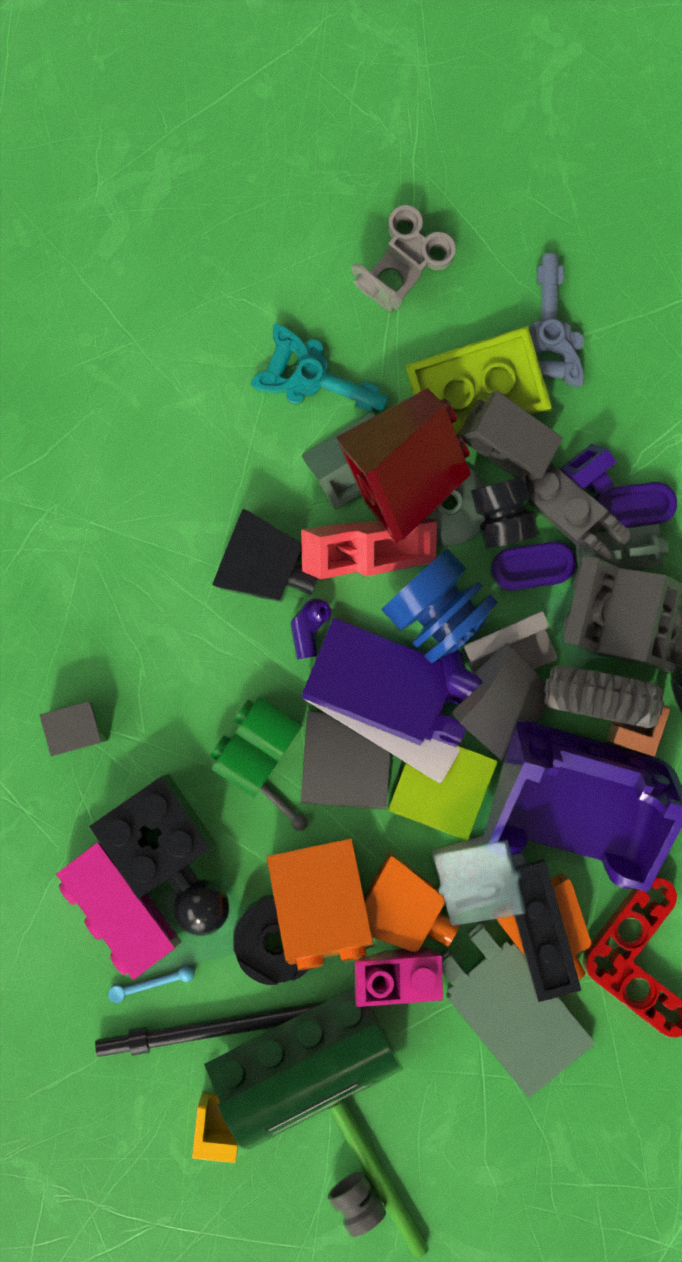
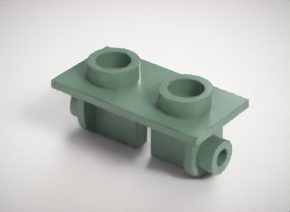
(639, 552)

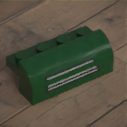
(301, 1069)

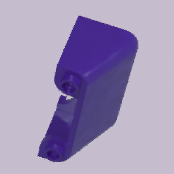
(587, 802)

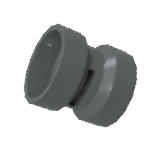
(357, 1204)

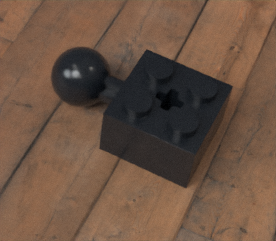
(199, 904)

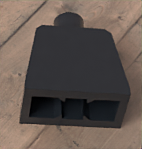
(262, 561)

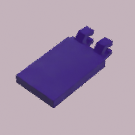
(382, 685)

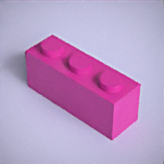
(127, 924)

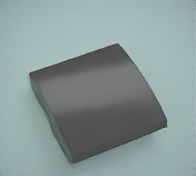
(507, 696)
(342, 766)

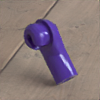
(306, 624)
(459, 679)

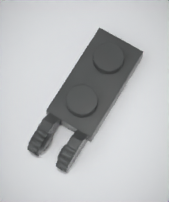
(574, 512)

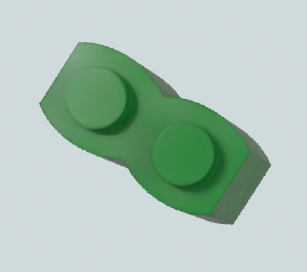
(255, 746)

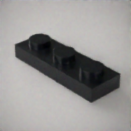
(544, 935)

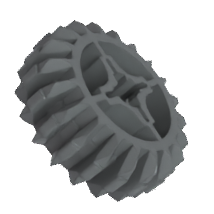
(604, 696)

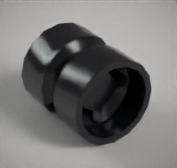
(505, 513)

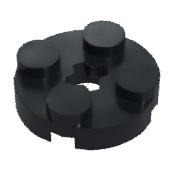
(250, 945)

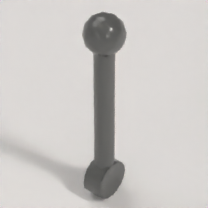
(298, 821)

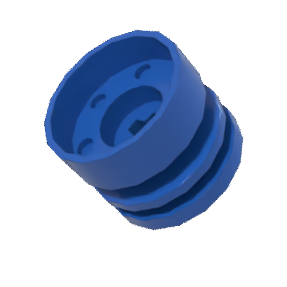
(440, 606)

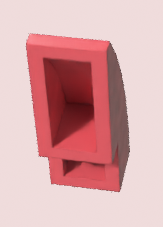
(365, 549)

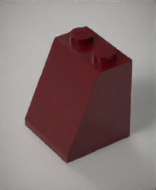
(406, 461)

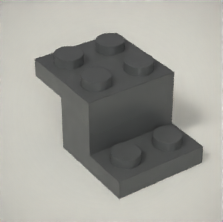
(626, 615)

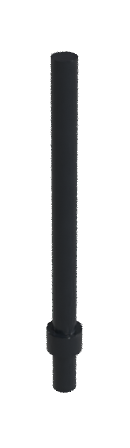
(141, 1040)

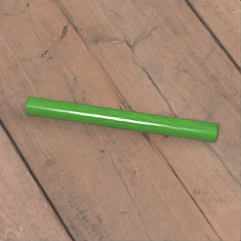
(379, 1179)

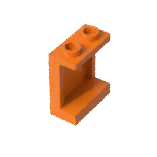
(320, 904)

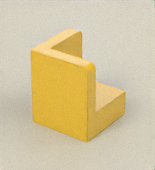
(212, 1136)

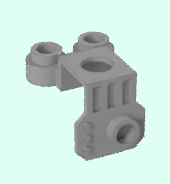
(407, 255)

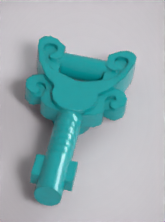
(310, 374)

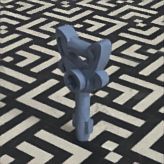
(553, 334)

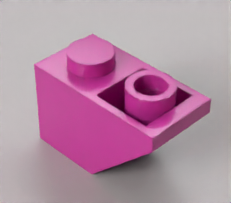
(398, 977)

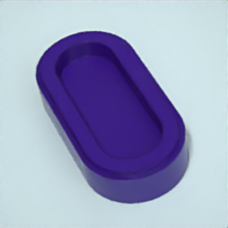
(640, 503)
(533, 566)

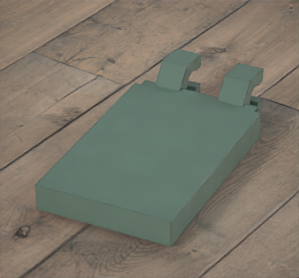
(500, 1005)

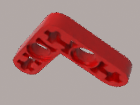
(625, 969)

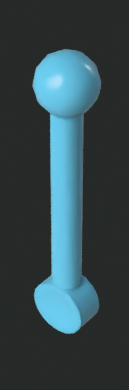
(119, 992)

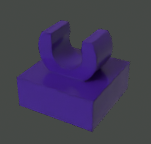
(589, 469)

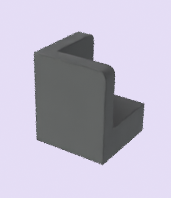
(71, 728)

